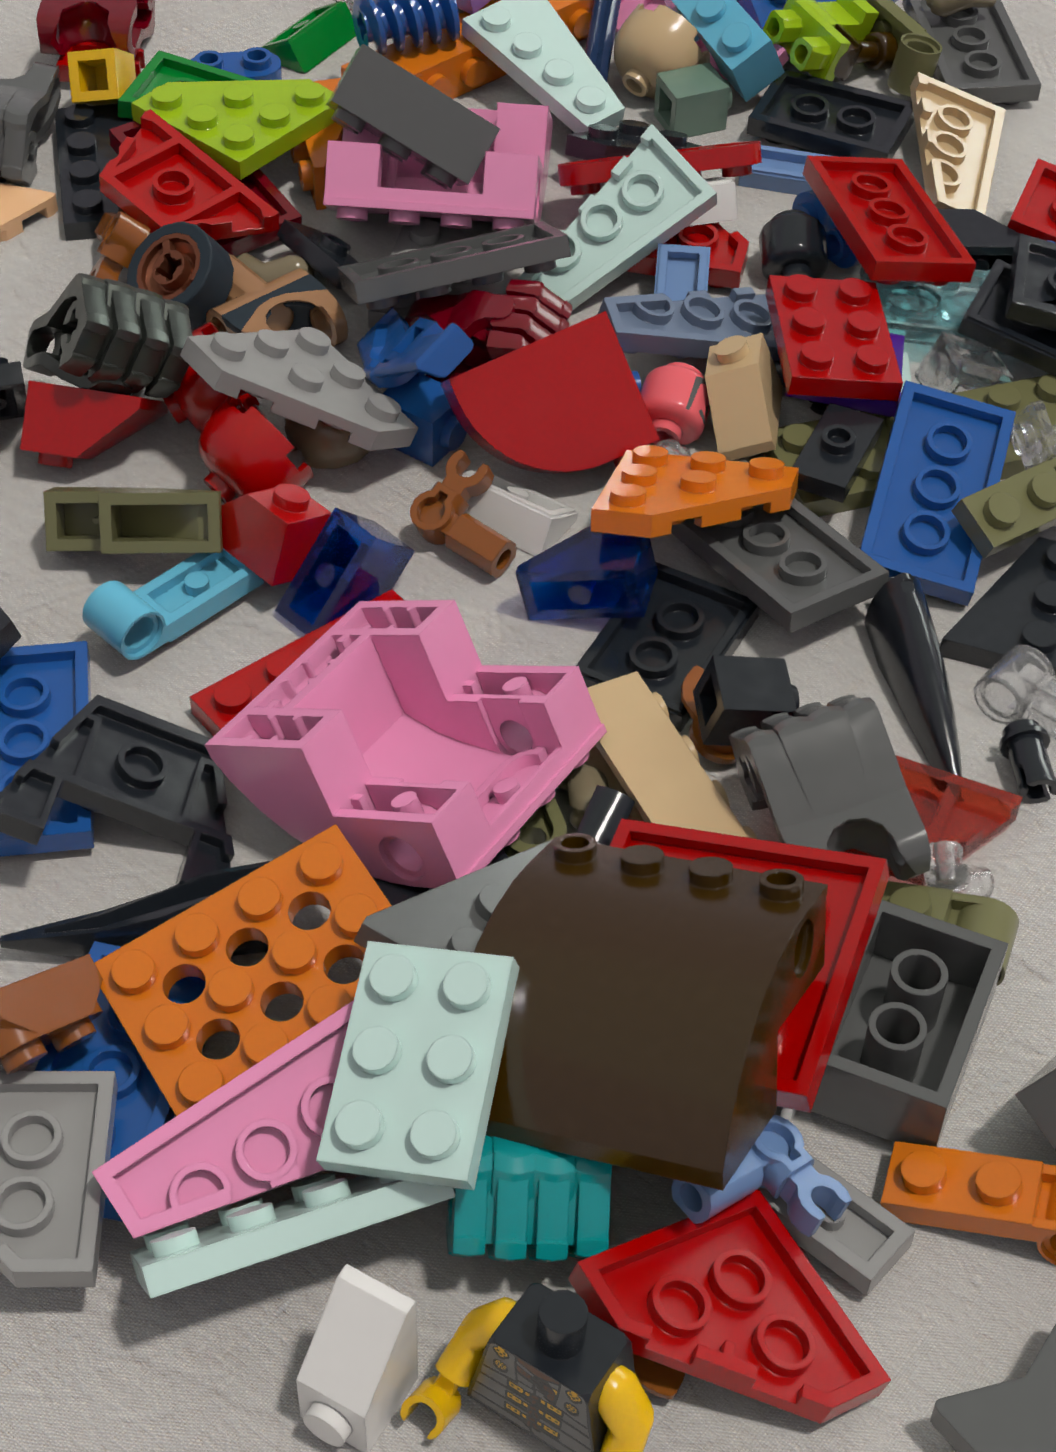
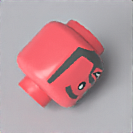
(677, 402)

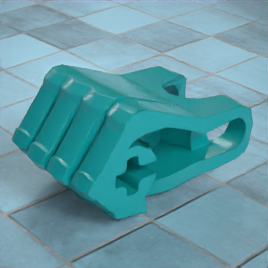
(531, 1205)

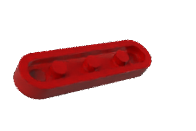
(732, 158)

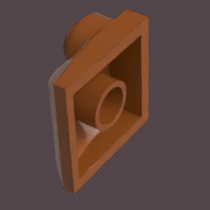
(48, 1009)

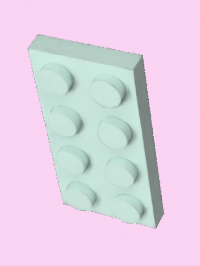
(261, 1231)

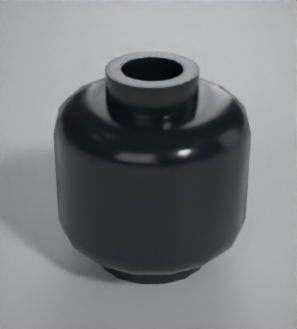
(793, 245)

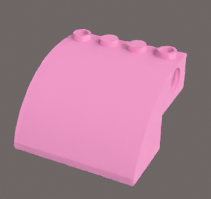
(503, 190)
(408, 742)

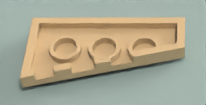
(956, 143)

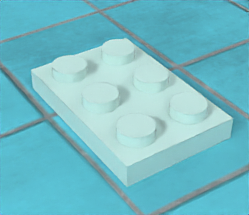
(419, 1065)

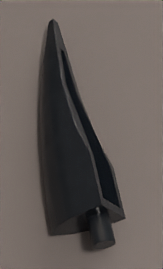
(915, 668)
(129, 920)

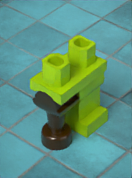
(831, 37)

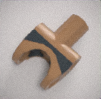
(278, 305)

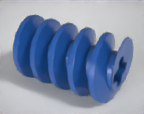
(395, 19)

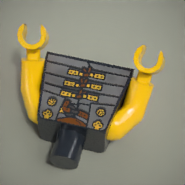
(545, 1371)

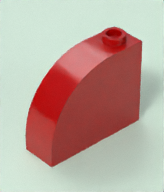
(555, 402)

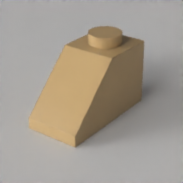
(743, 396)

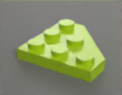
(241, 121)

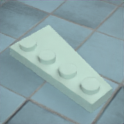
(545, 60)
(641, 205)

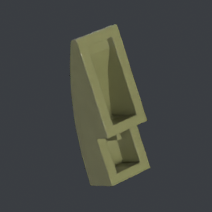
(133, 520)

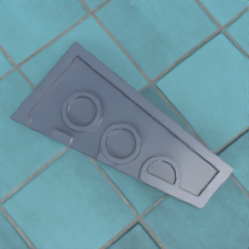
(689, 325)

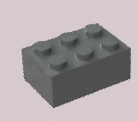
(411, 118)
(909, 1026)

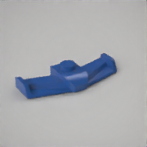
(397, 353)

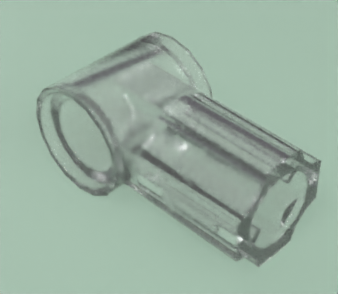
(1019, 688)

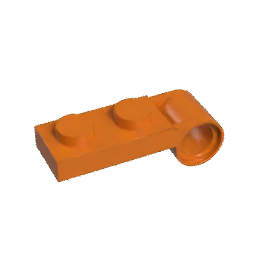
(973, 1193)

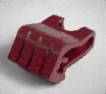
(112, 22)
(515, 319)

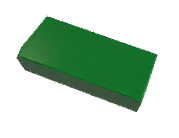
(313, 37)

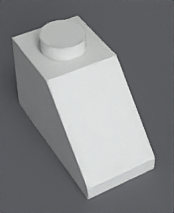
(358, 1361)

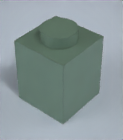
(692, 100)

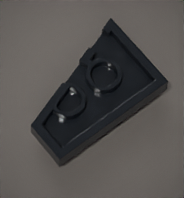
(1011, 613)

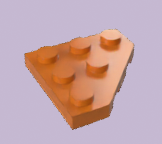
(663, 490)

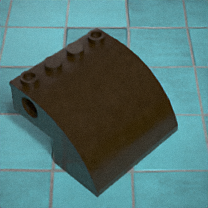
(648, 1004)

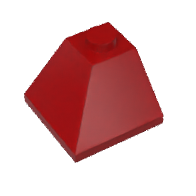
(81, 422)
(272, 530)

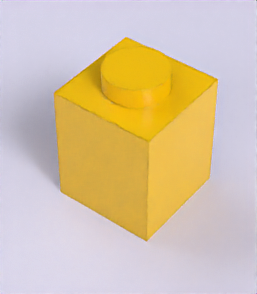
(100, 75)

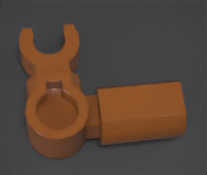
(119, 239)
(442, 518)

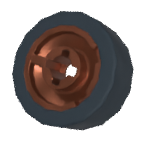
(183, 267)

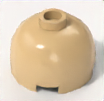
(654, 44)

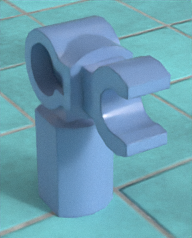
(781, 1167)

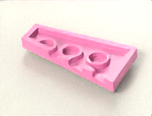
(235, 1141)

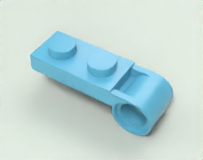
(167, 605)

